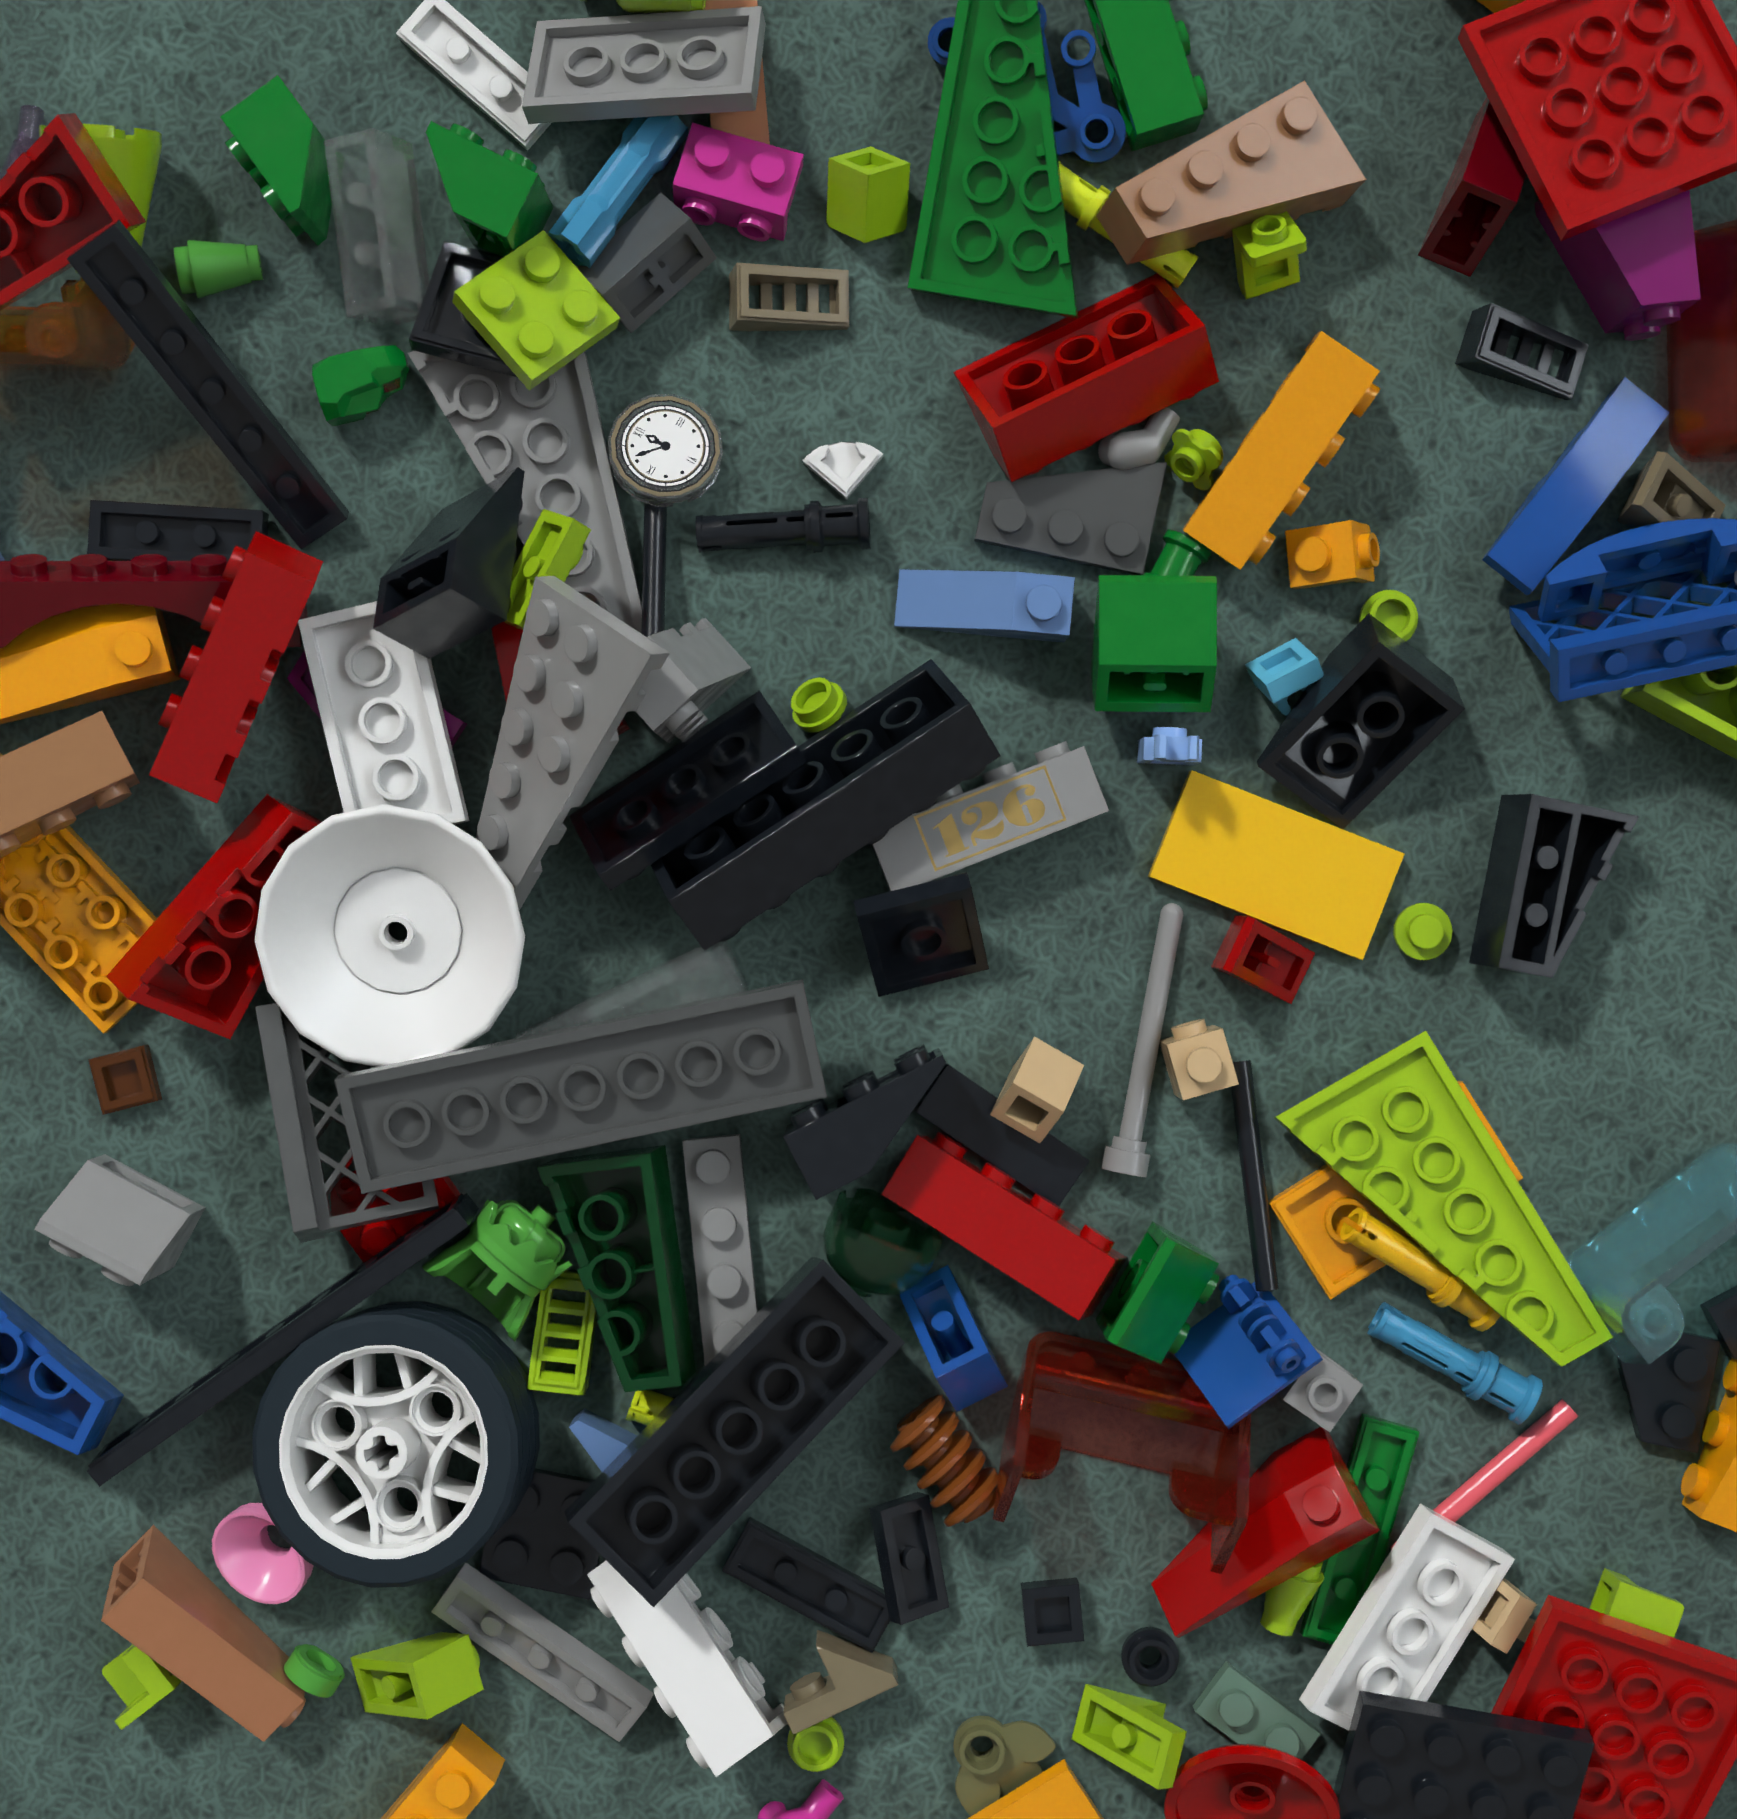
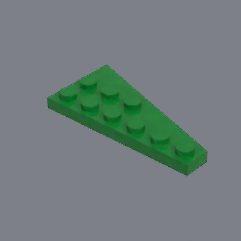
(993, 181)

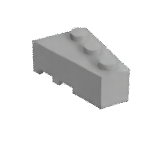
(690, 680)

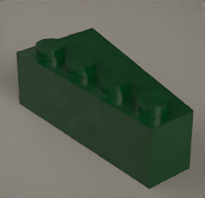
(629, 1259)

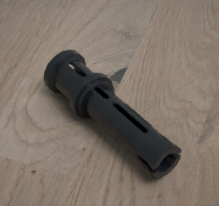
(813, 526)

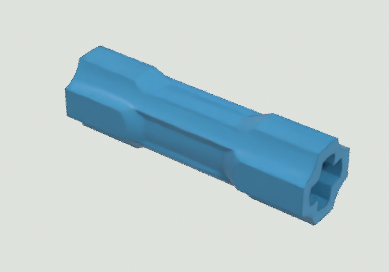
(593, 216)

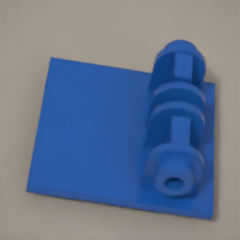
(1245, 1351)

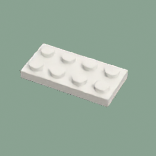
(381, 717)
(1409, 1617)

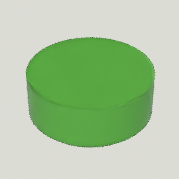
(314, 1670)

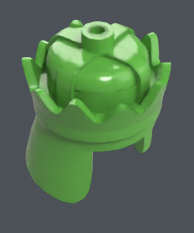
(505, 1260)

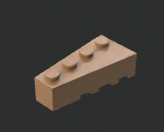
(1253, 167)

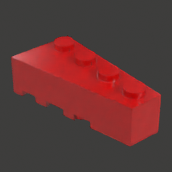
(235, 666)
(202, 950)
(1004, 1226)

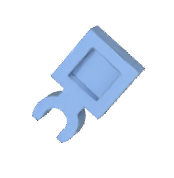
(1170, 746)

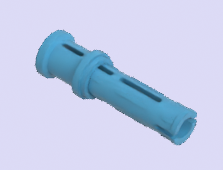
(1476, 1372)

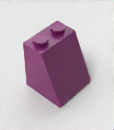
(1635, 268)

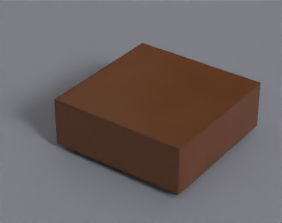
(125, 1079)

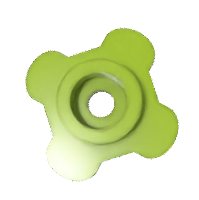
(1195, 457)

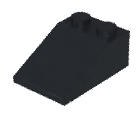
(1361, 722)

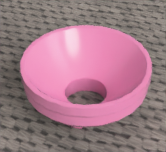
(253, 1561)

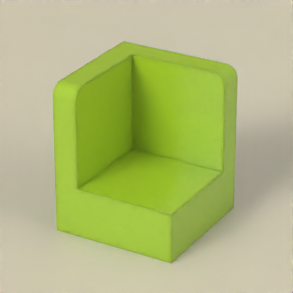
(867, 194)
(1627, 1601)
(138, 1683)

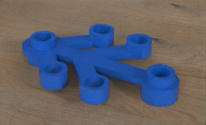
(1064, 112)

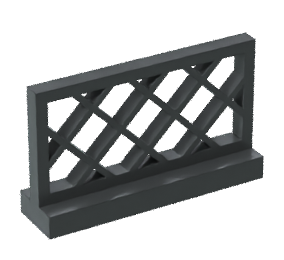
(299, 1136)

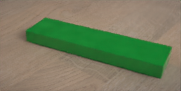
(1380, 1470)

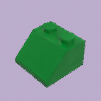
(1157, 1295)

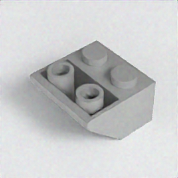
(120, 1221)

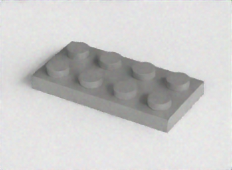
(645, 65)

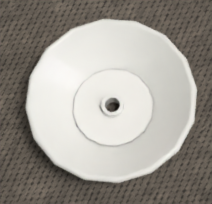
(331, 947)

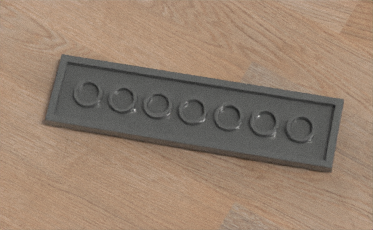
(581, 1086)

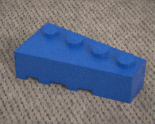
(49, 1386)

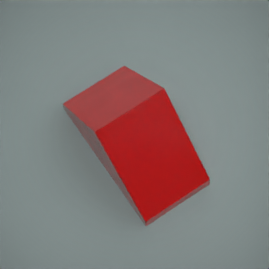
(1263, 958)

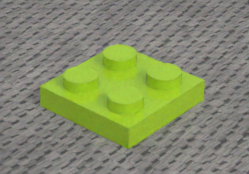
(536, 310)

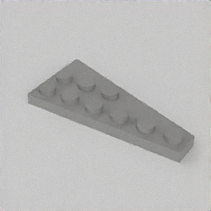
(565, 458)
(560, 723)

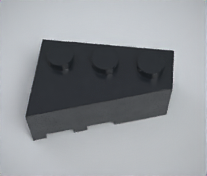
(1540, 879)

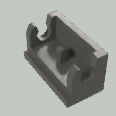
(649, 261)

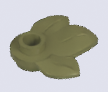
(1003, 1767)

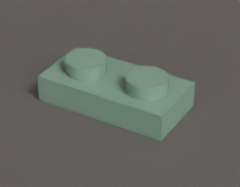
(1253, 1714)

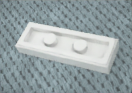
(472, 66)

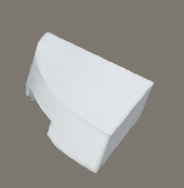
(843, 464)

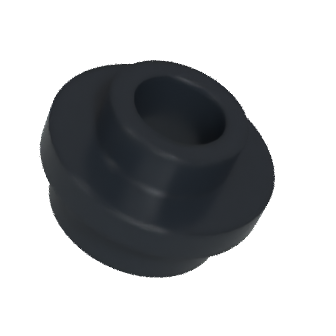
(1152, 1674)

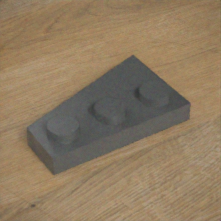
(1076, 517)

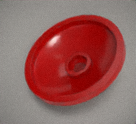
(1249, 1784)

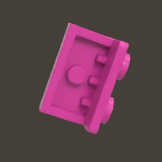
(736, 182)

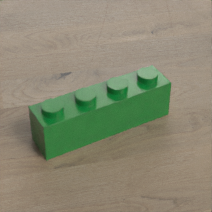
(1148, 69)

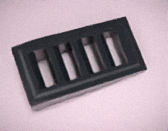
(1478, 357)

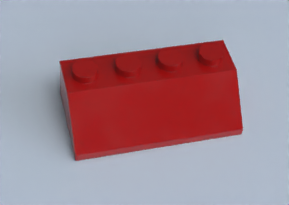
(1088, 376)

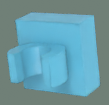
(1284, 672)

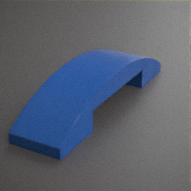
(1639, 556)

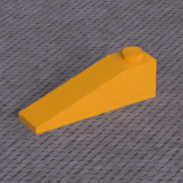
(84, 659)

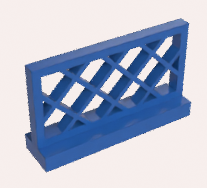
(1633, 648)

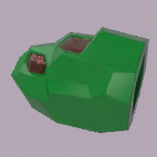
(358, 382)

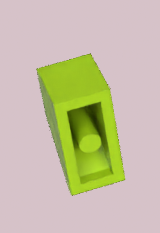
(418, 1675)

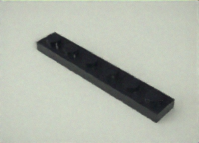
(208, 383)

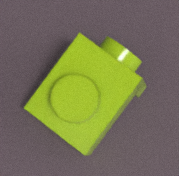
(1268, 254)

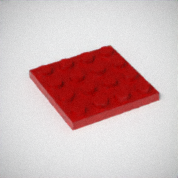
(1610, 100)
(1651, 1704)

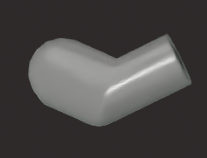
(1139, 447)

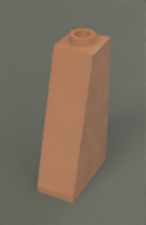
(200, 1635)

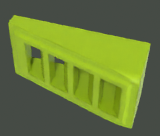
(562, 1382)

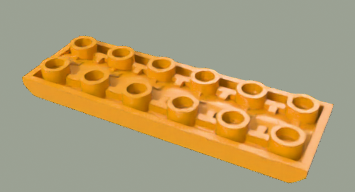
(72, 919)

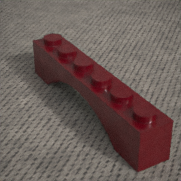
(42, 588)

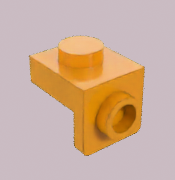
(1331, 554)

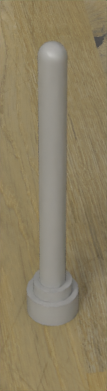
(1128, 1150)

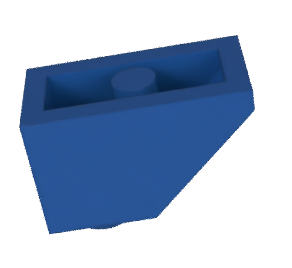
(952, 1339)

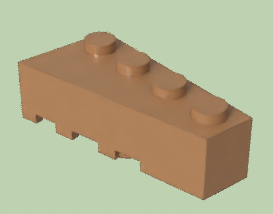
(59, 779)

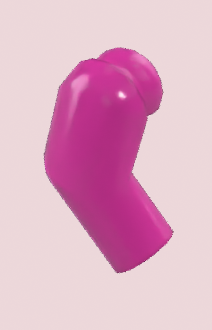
(818, 1805)

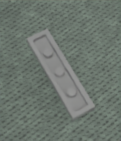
(720, 1238)
(543, 1652)

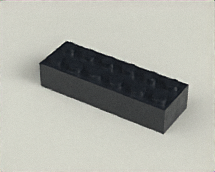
(856, 785)
(733, 1430)

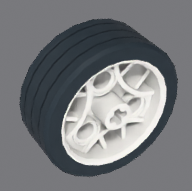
(395, 1444)

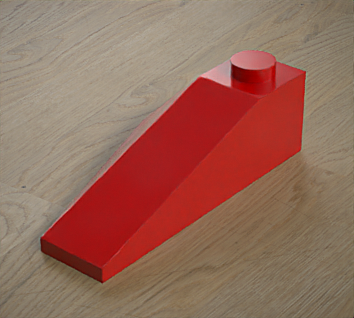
(1297, 1516)

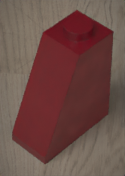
(1476, 198)

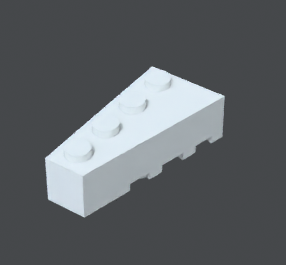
(693, 1668)

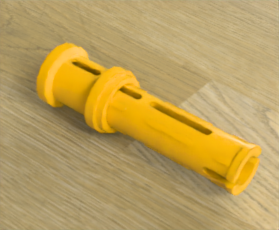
(1419, 1266)

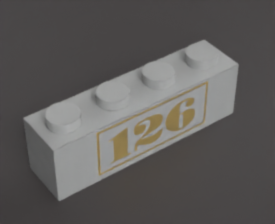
(992, 818)

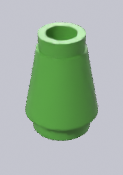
(216, 266)

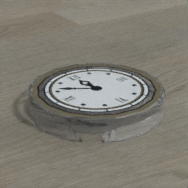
(665, 450)

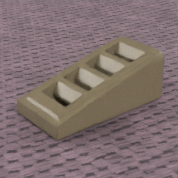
(788, 319)

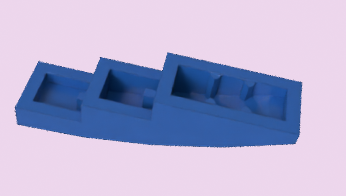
(1575, 486)

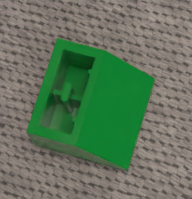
(283, 156)
(491, 194)
(1154, 643)

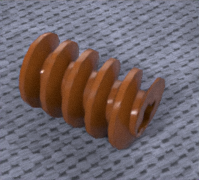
(947, 1461)

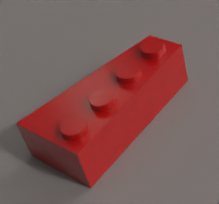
(54, 204)

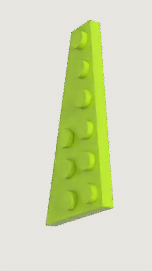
(1431, 1167)

